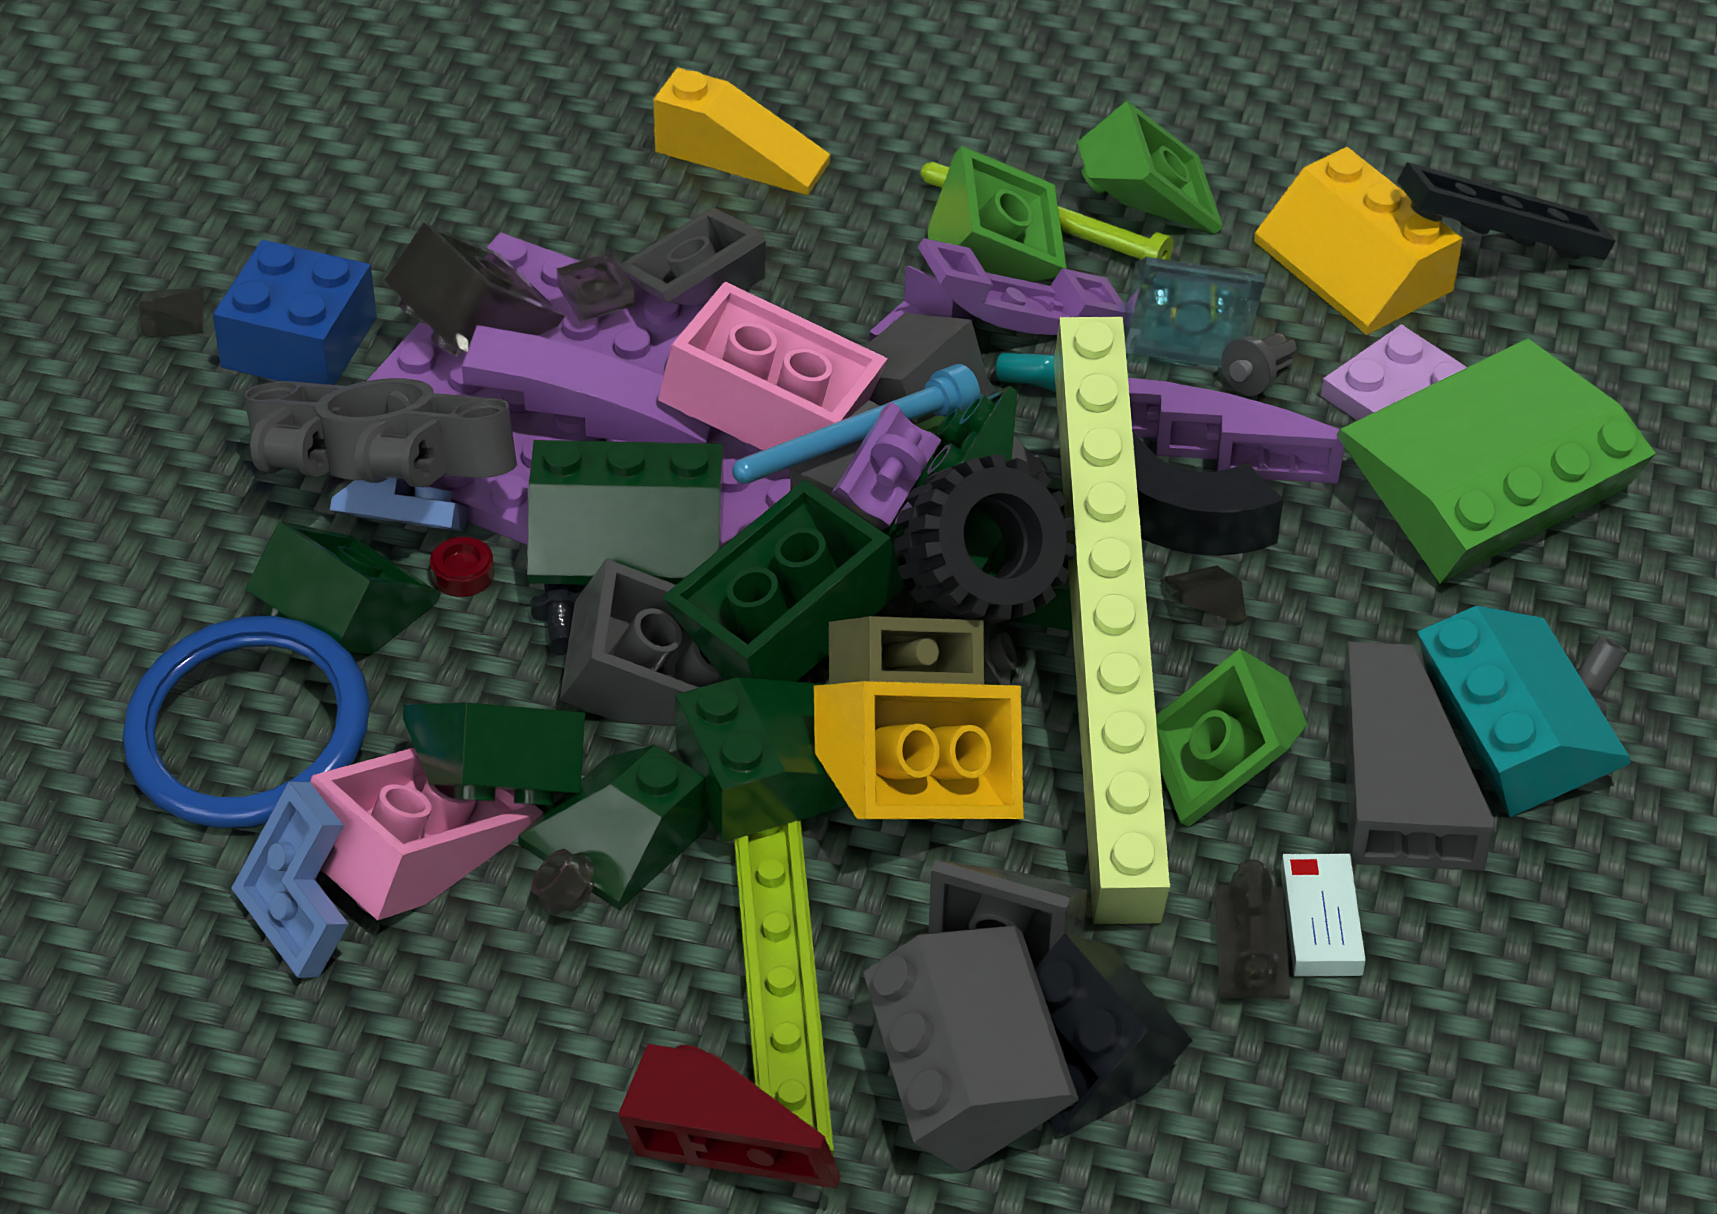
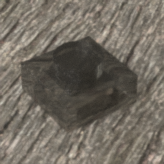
(595, 287)

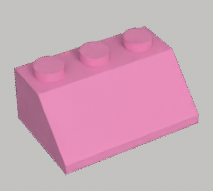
(765, 371)

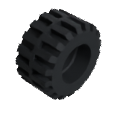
(1031, 533)

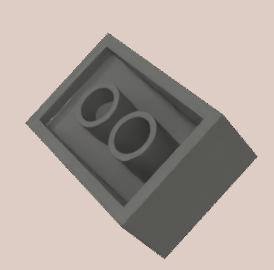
(630, 650)

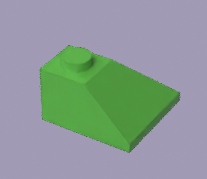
(1148, 169)
(1001, 216)
(1225, 732)

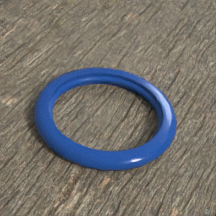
(205, 644)

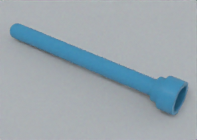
(944, 391)

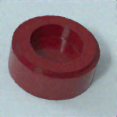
(462, 566)

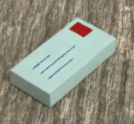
(1322, 915)

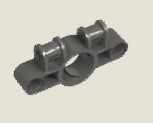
(378, 431)

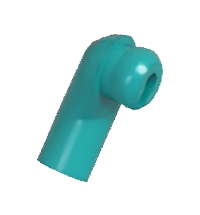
(1027, 369)

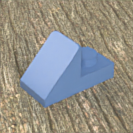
(392, 503)

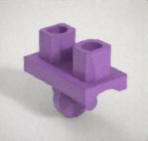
(885, 467)

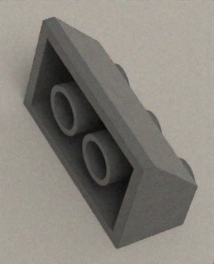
(969, 1041)

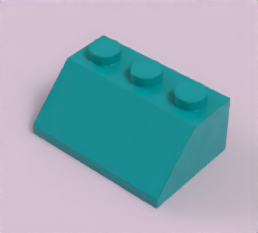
(1519, 705)

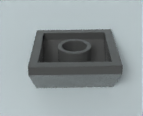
(918, 348)

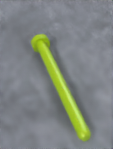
(1085, 227)

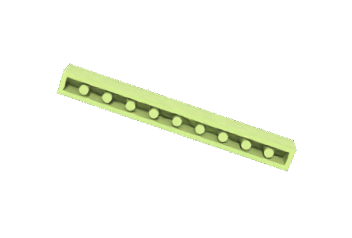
(1110, 625)

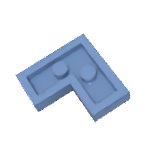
(281, 885)

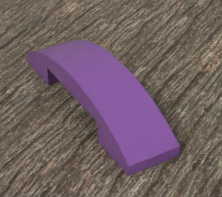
(1017, 302)

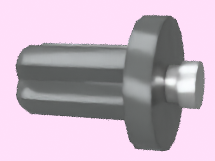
(1253, 363)

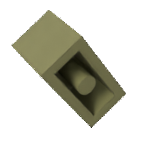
(906, 650)

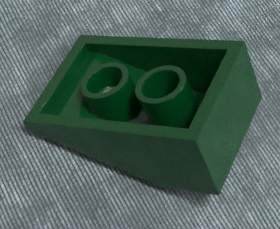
(756, 753)

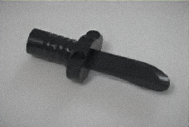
(557, 609)

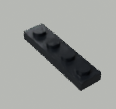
(1493, 208)

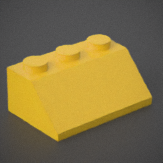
(1360, 242)
(922, 748)

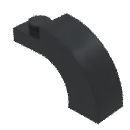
(1205, 510)

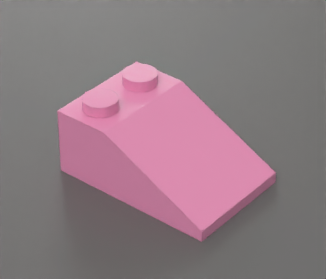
(409, 837)

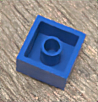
(295, 315)

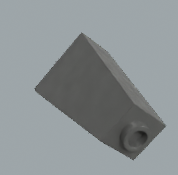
(1404, 768)

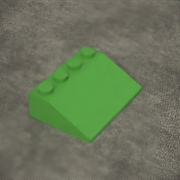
(1495, 455)

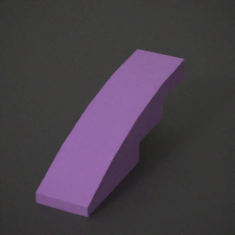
(574, 381)
(1234, 431)

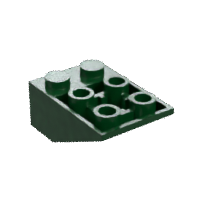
(966, 434)

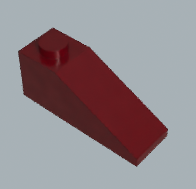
(708, 1115)

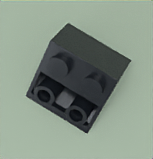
(1108, 1029)

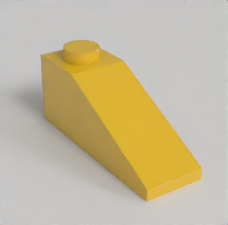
(731, 132)

